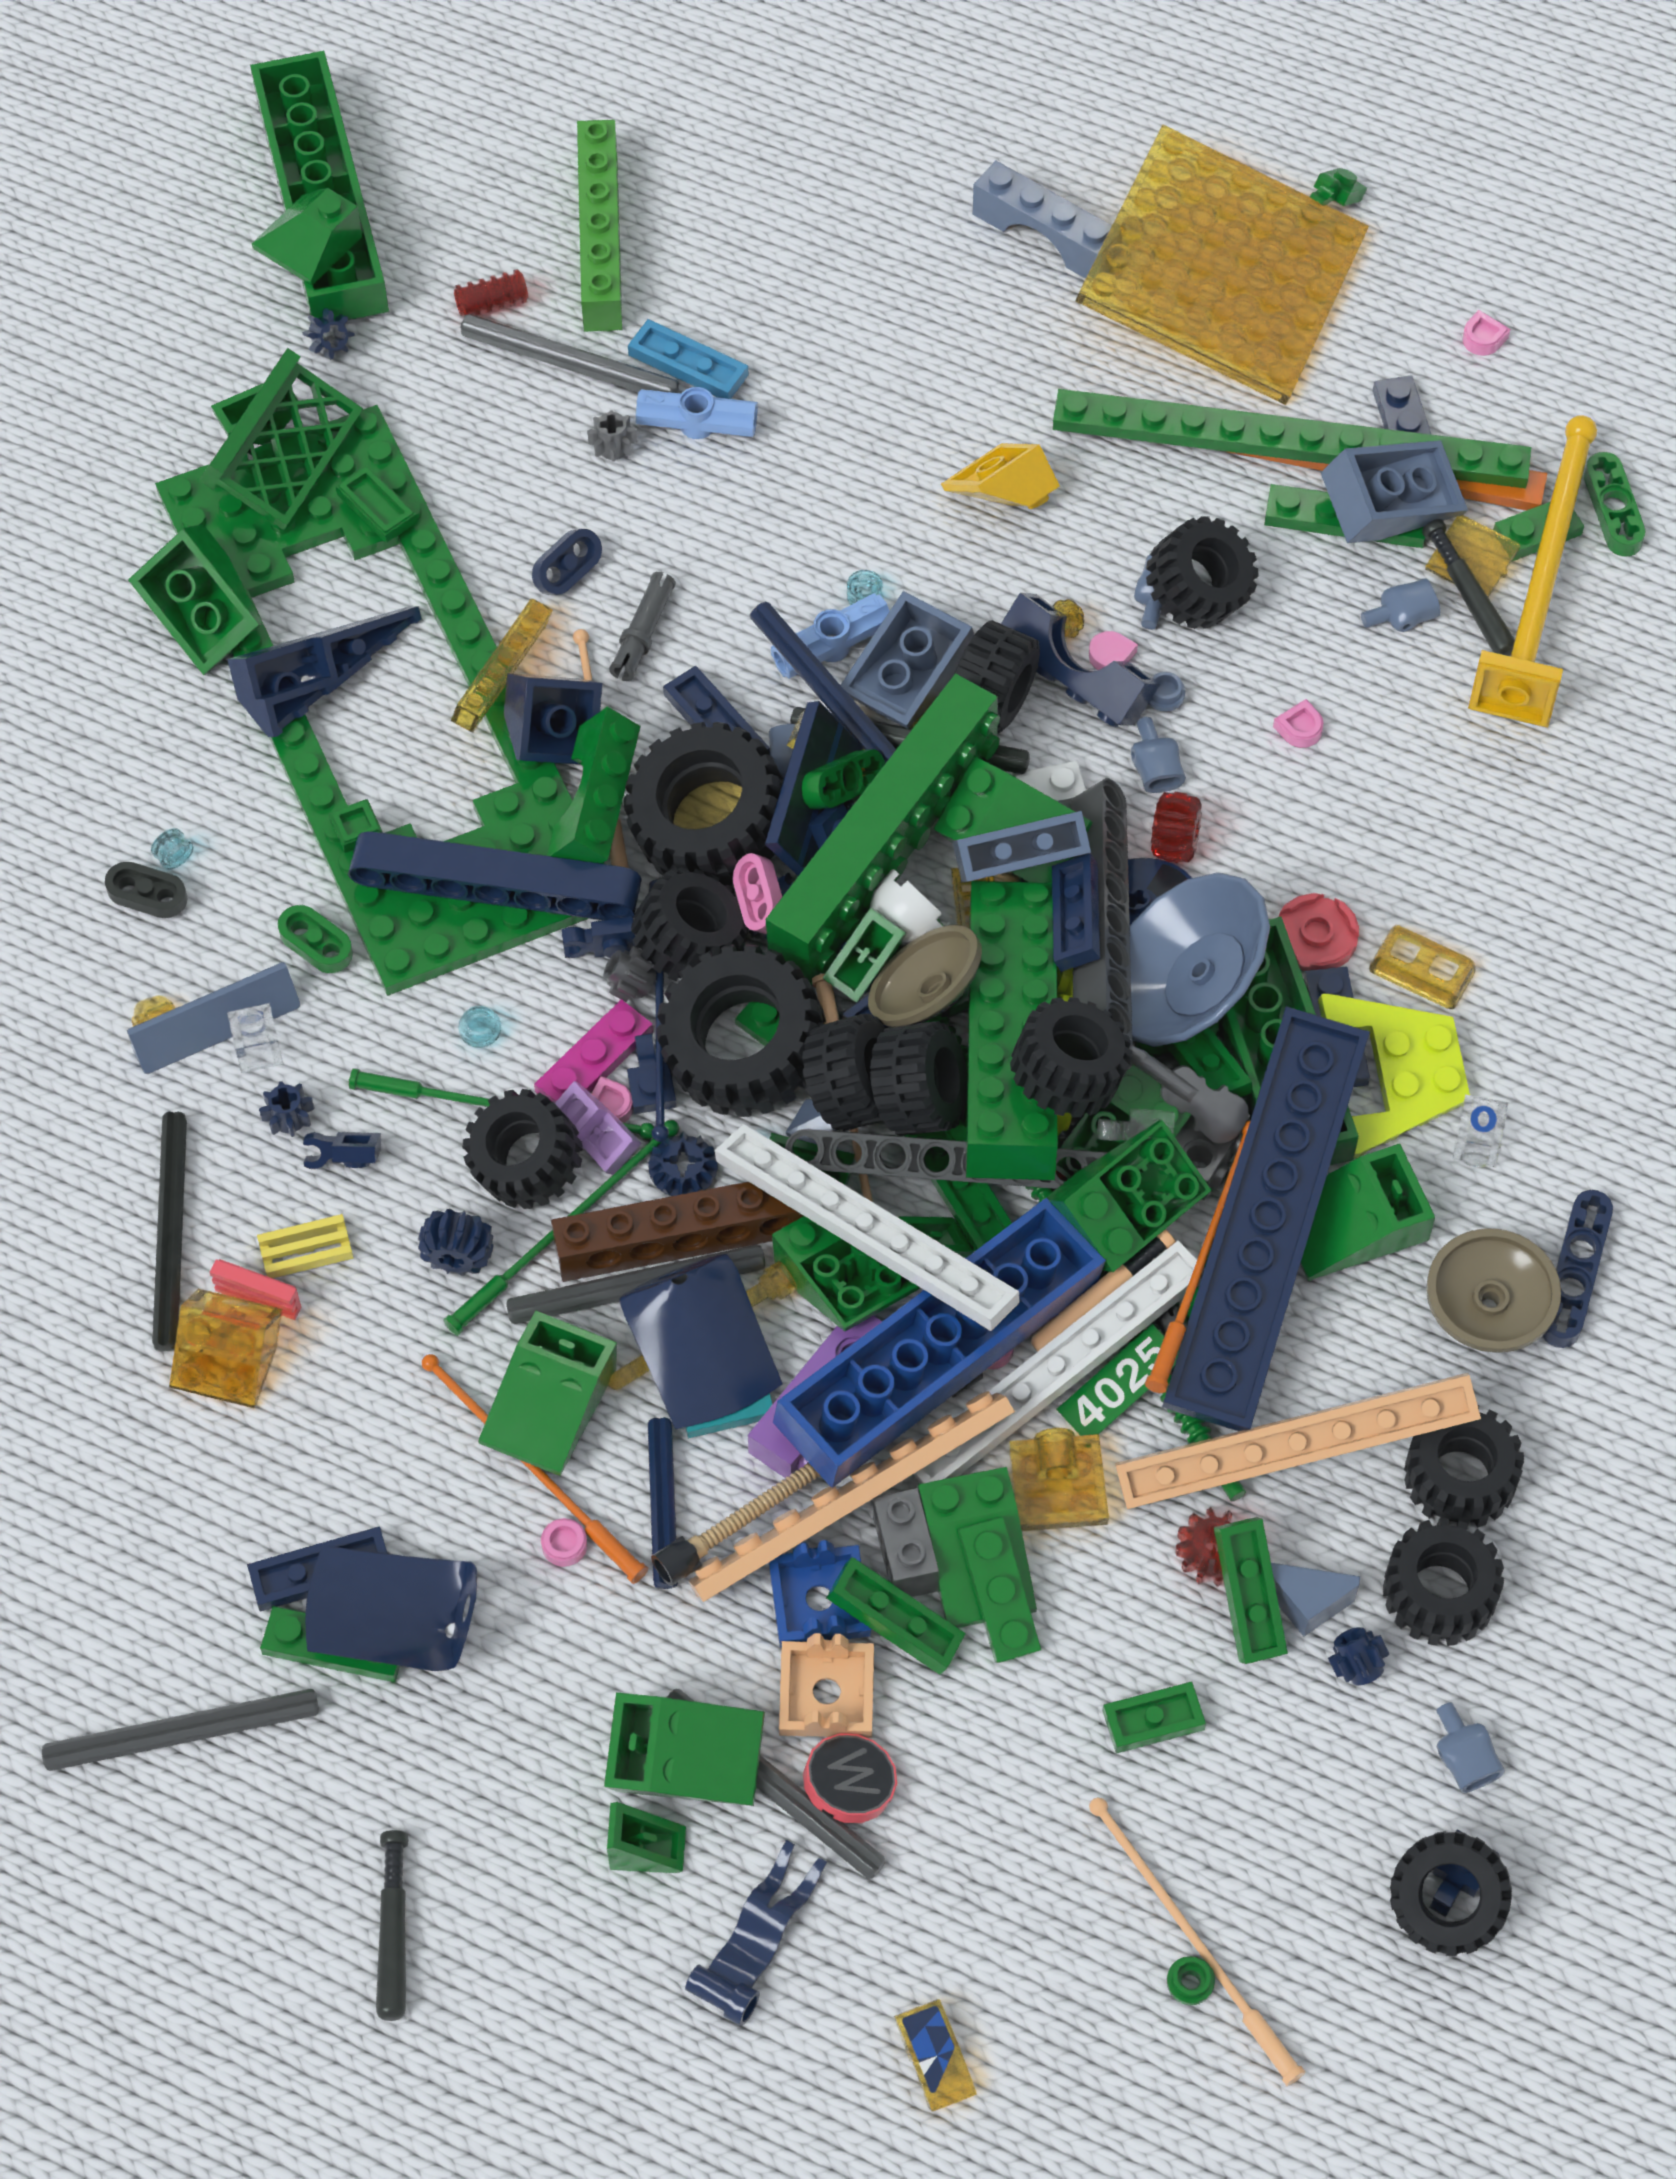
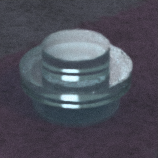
(479, 1027)

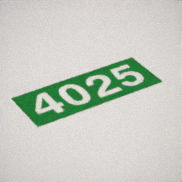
(1114, 1386)

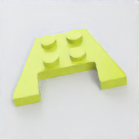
(1415, 1065)

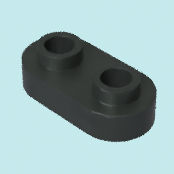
(148, 890)

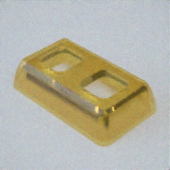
(1416, 975)

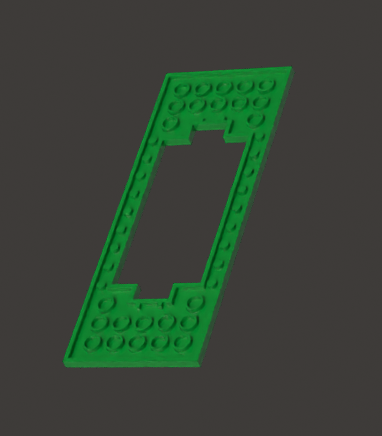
(403, 932)

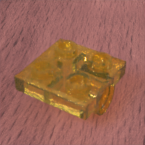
(1058, 1480)

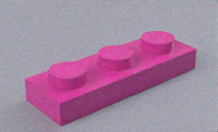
(596, 1052)

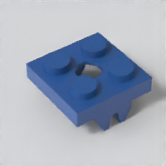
(795, 1576)

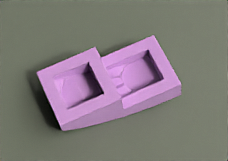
(599, 1129)

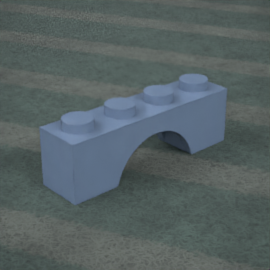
(1009, 198)

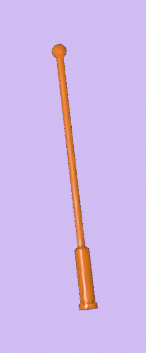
(1175, 1332)
(593, 1528)

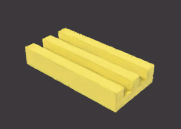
(302, 1240)

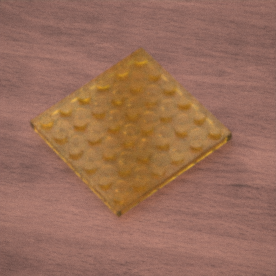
(1222, 264)

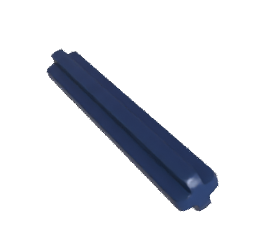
(661, 1489)

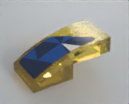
(935, 2055)

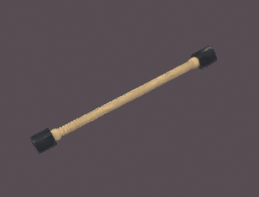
(683, 1556)

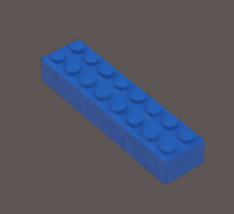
(933, 1350)

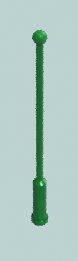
(414, 1089)
(499, 1283)

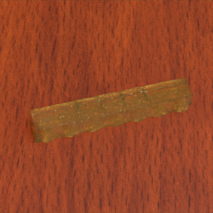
(504, 660)

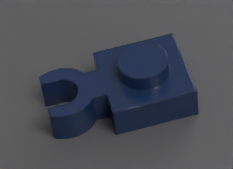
(602, 938)

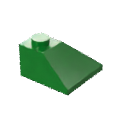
(311, 234)

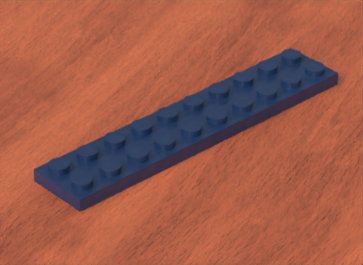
(1266, 1221)

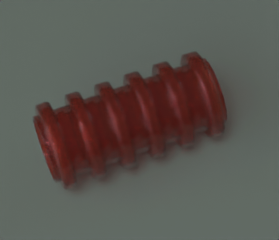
(491, 293)

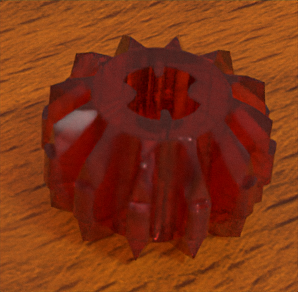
(1176, 827)
(1194, 1548)

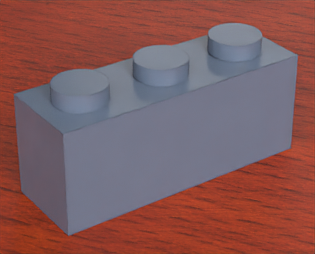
(1021, 846)

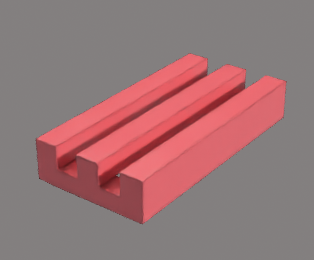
(255, 1287)

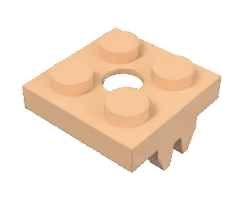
(821, 1659)

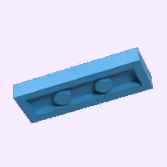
(687, 360)

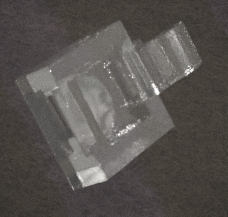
(1138, 1121)

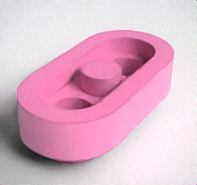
(756, 890)

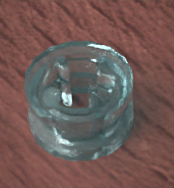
(863, 578)
(172, 848)

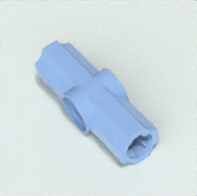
(696, 413)
(849, 625)

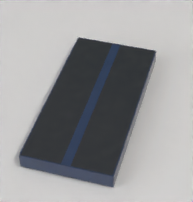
(817, 744)

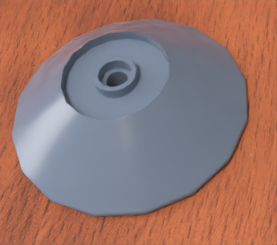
(1194, 956)

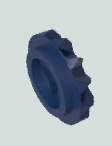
(698, 1175)

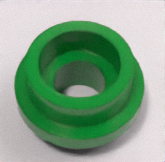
(1190, 1966)

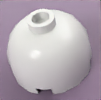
(905, 907)

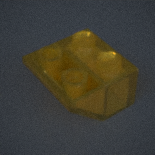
(224, 1347)

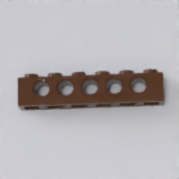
(667, 1229)

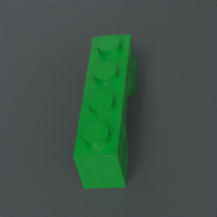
(606, 752)

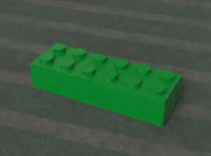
(1254, 1022)

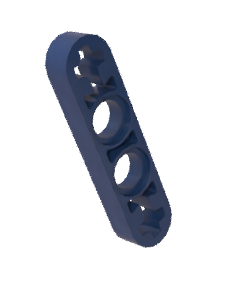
(1580, 1268)

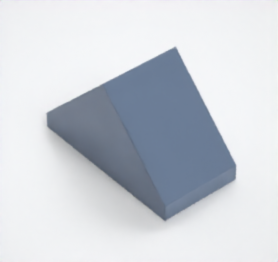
(1312, 1595)

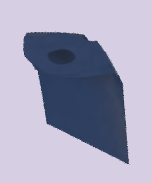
(701, 1341)
(389, 1608)

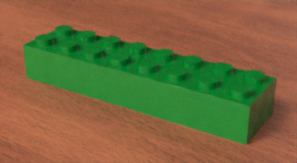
(314, 154)
(883, 827)
(1015, 974)

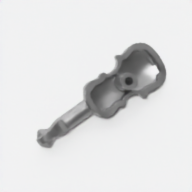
(1215, 1111)

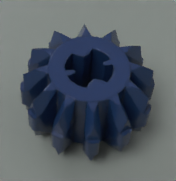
(455, 1242)

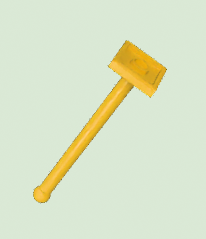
(1517, 684)

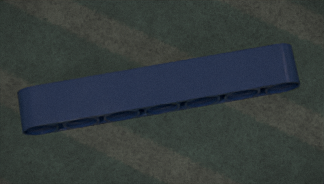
(494, 876)

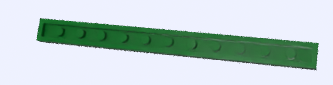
(1272, 434)

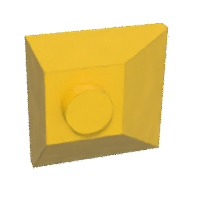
(1007, 476)

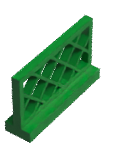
(249, 430)

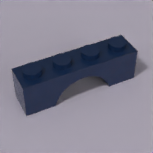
(1116, 690)

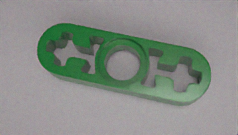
(1610, 519)
(832, 777)

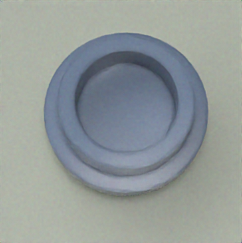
(1169, 694)

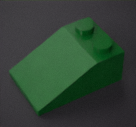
(197, 596)
(996, 801)
(958, 1504)

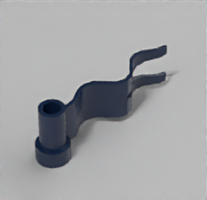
(753, 1943)

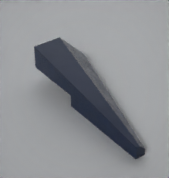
(291, 676)

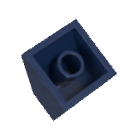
(547, 714)

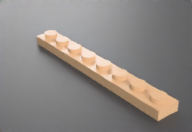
(1298, 1440)
(835, 1503)

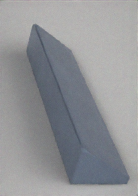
(206, 1020)

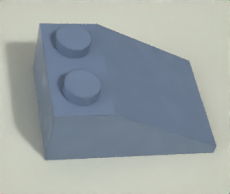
(1392, 489)
(908, 660)

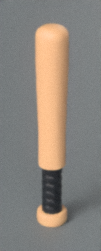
(1101, 1290)

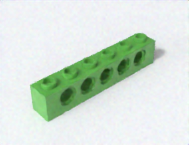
(599, 225)

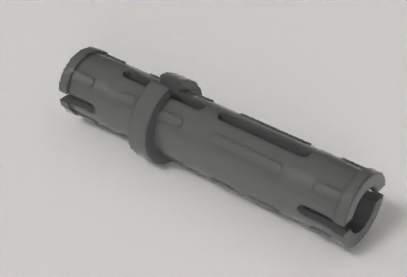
(636, 639)

